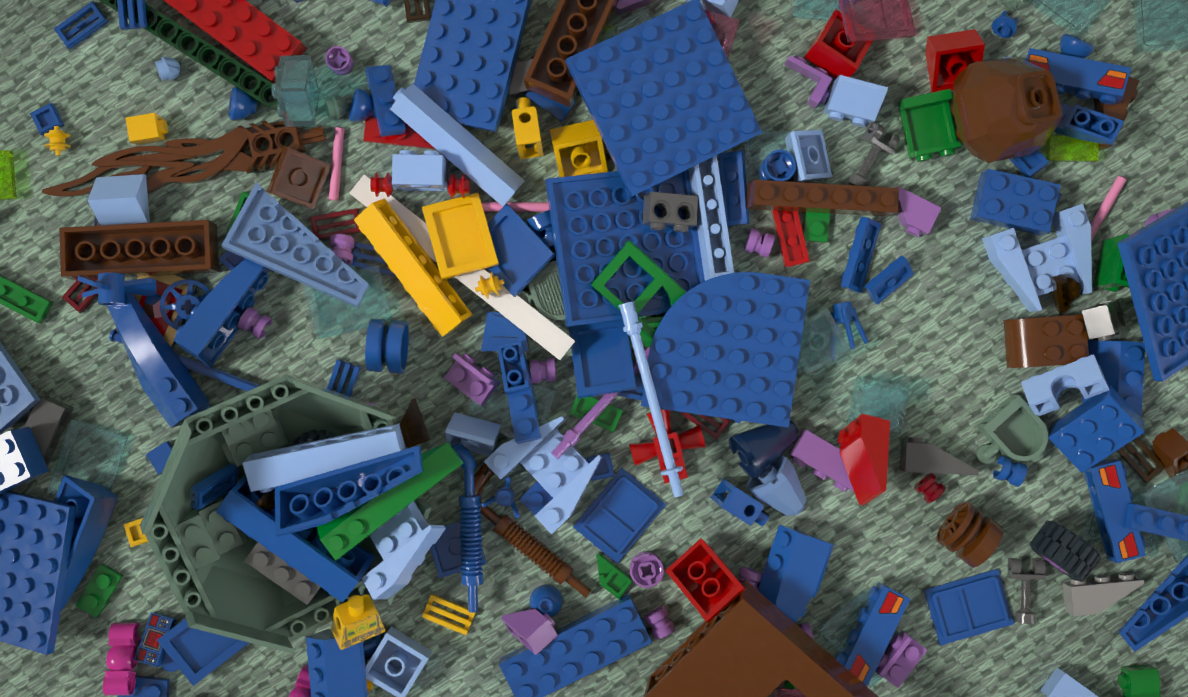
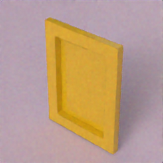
(460, 236)

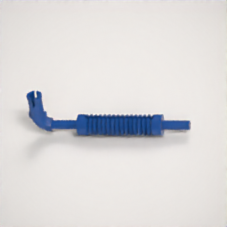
(470, 530)

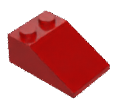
(865, 455)
(705, 580)

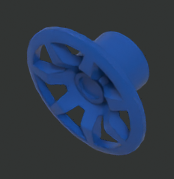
(184, 303)

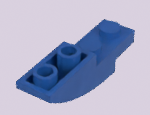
(1088, 125)
(519, 392)

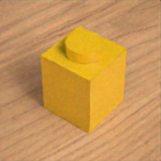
(146, 128)

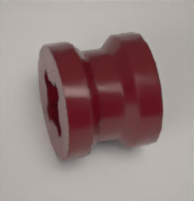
(930, 488)

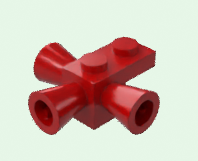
(689, 439)

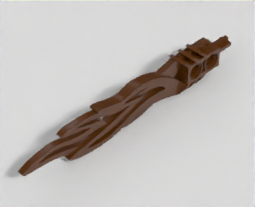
(231, 159)

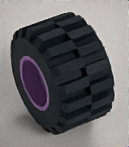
(1065, 550)

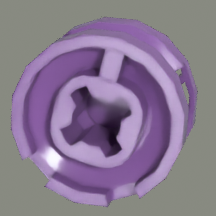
(646, 569)

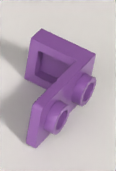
(817, 74)

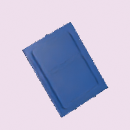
(518, 250)
(602, 358)
(619, 515)
(968, 607)
(198, 651)

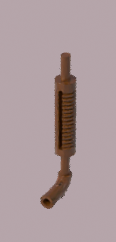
(525, 543)

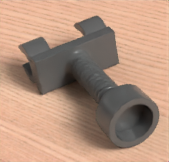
(887, 144)
(1025, 614)

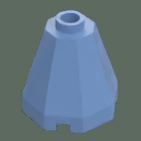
(779, 488)

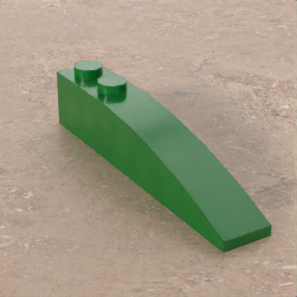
(356, 525)

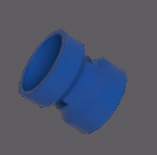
(1012, 472)

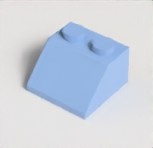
(854, 100)

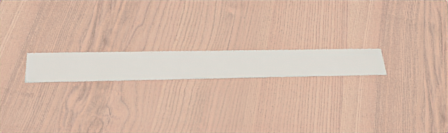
(511, 307)

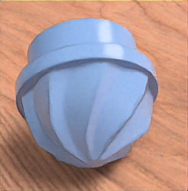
(167, 68)

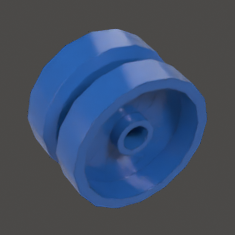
(387, 346)

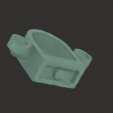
(546, 293)
(1012, 432)

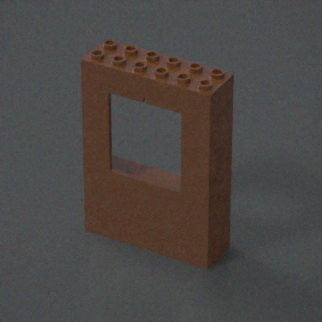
(749, 655)

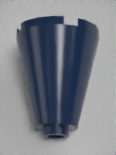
(762, 446)

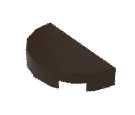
(1065, 290)

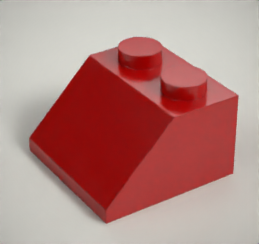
(833, 51)
(951, 54)

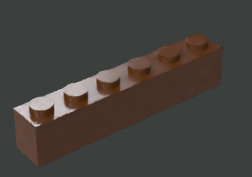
(822, 198)

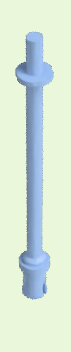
(633, 329)

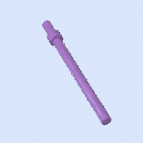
(571, 437)

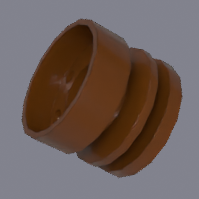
(970, 534)

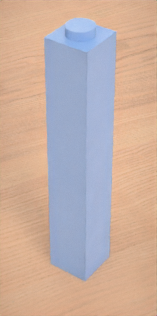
(456, 143)

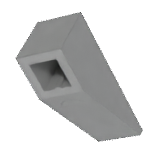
(1097, 594)

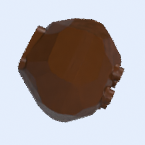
(1005, 108)

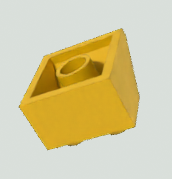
(578, 149)

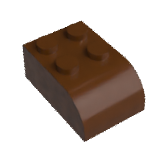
(1045, 341)

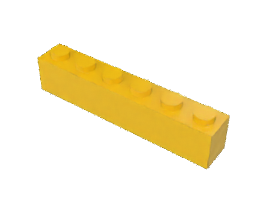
(412, 266)

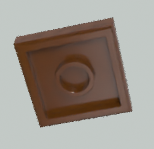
(299, 177)

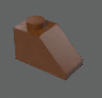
(1171, 451)

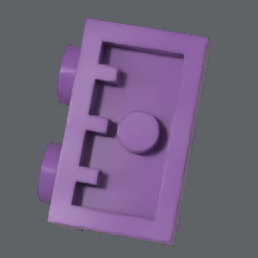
(471, 379)
(900, 658)

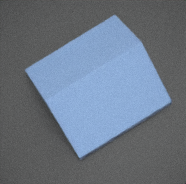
(810, 155)
(120, 200)
(473, 433)

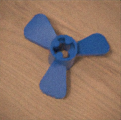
(112, 288)

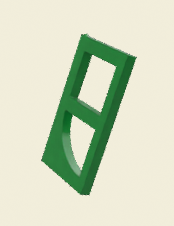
(659, 276)

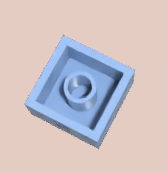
(397, 663)

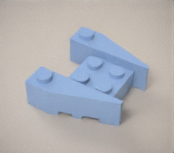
(1032, 269)
(562, 477)
(403, 547)

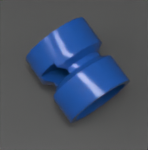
(777, 166)
(542, 227)

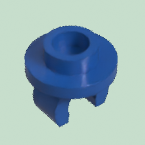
(1004, 25)

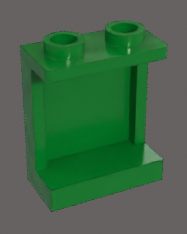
(928, 125)
(1110, 268)

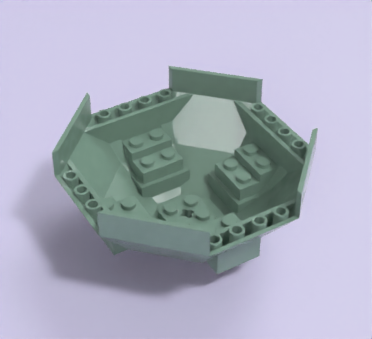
(205, 552)

